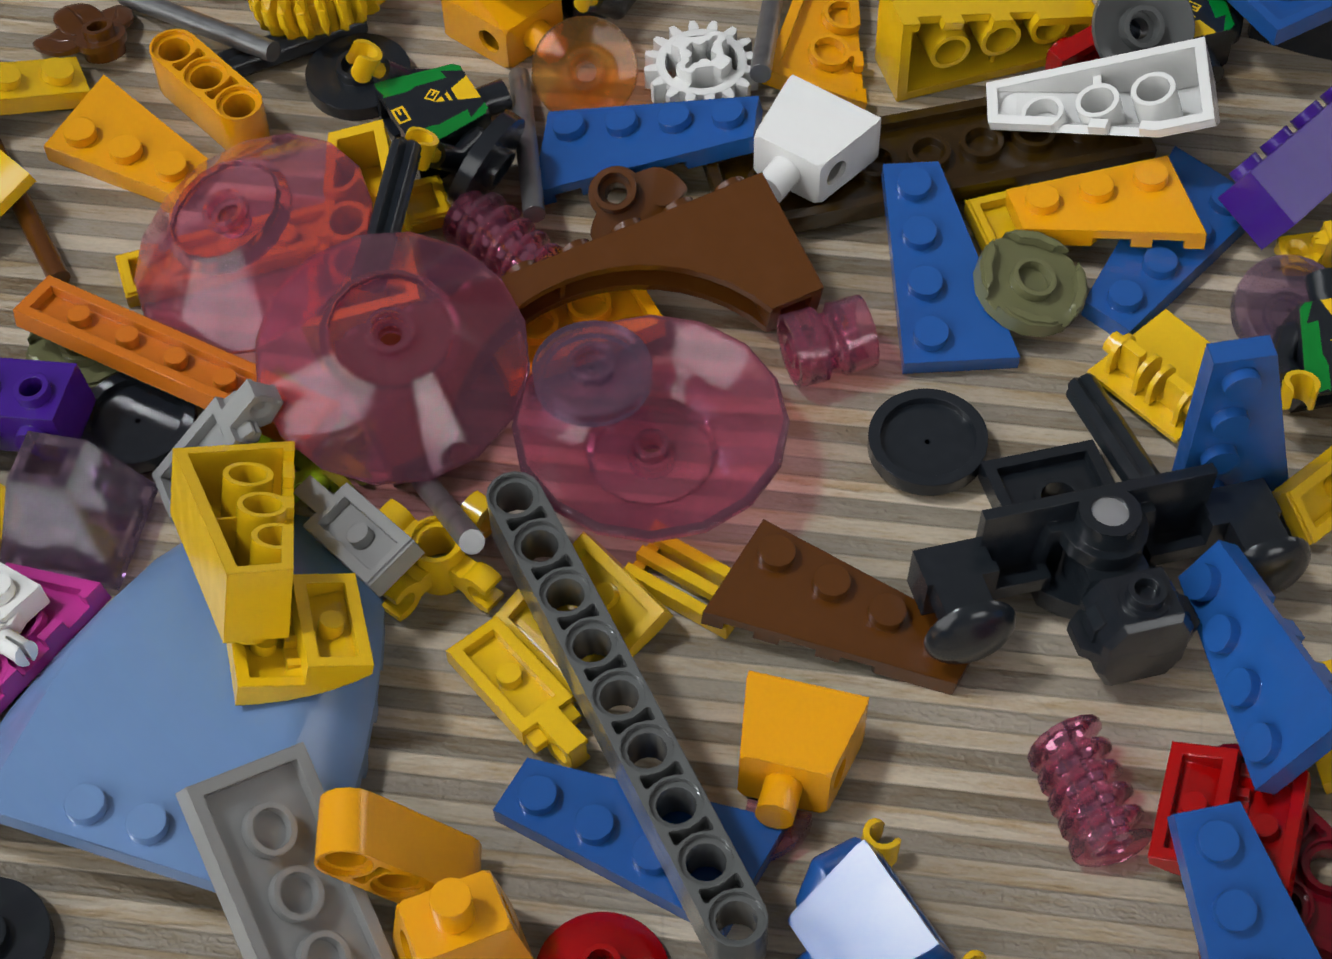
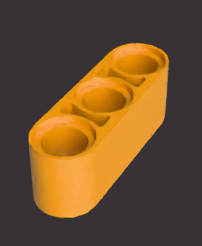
(207, 89)
(388, 845)

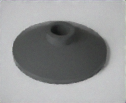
(1159, 20)

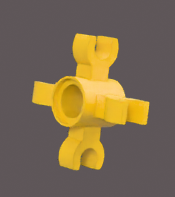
(445, 573)

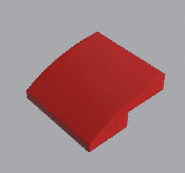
(1214, 776)

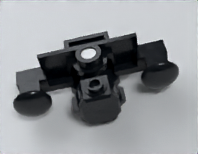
(1093, 557)

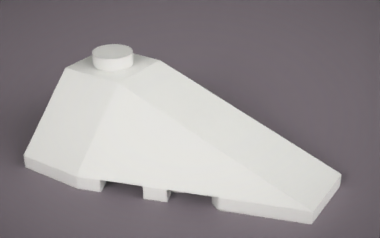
(1126, 94)

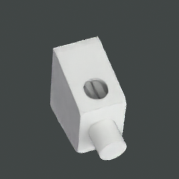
(813, 141)

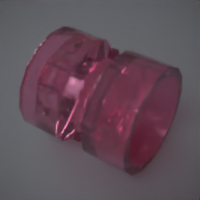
(828, 340)

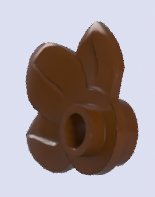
(89, 32)
(646, 196)

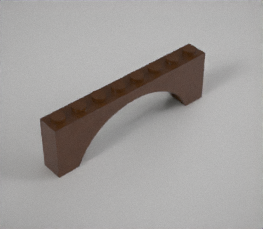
(714, 247)

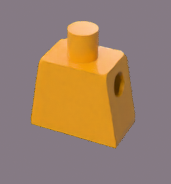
(501, 28)
(796, 745)
(459, 921)

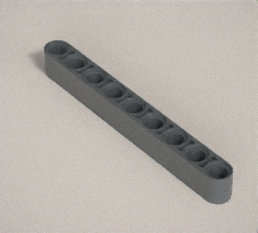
(631, 735)

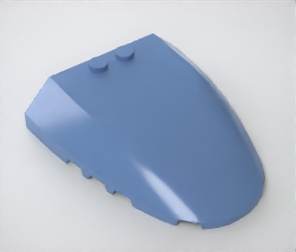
(151, 708)

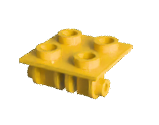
(1154, 371)

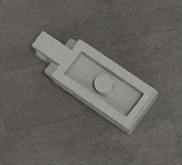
(224, 423)
(358, 534)

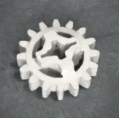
(699, 65)

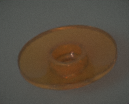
(578, 43)

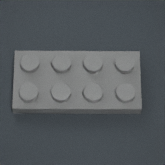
(259, 851)

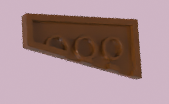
(819, 602)

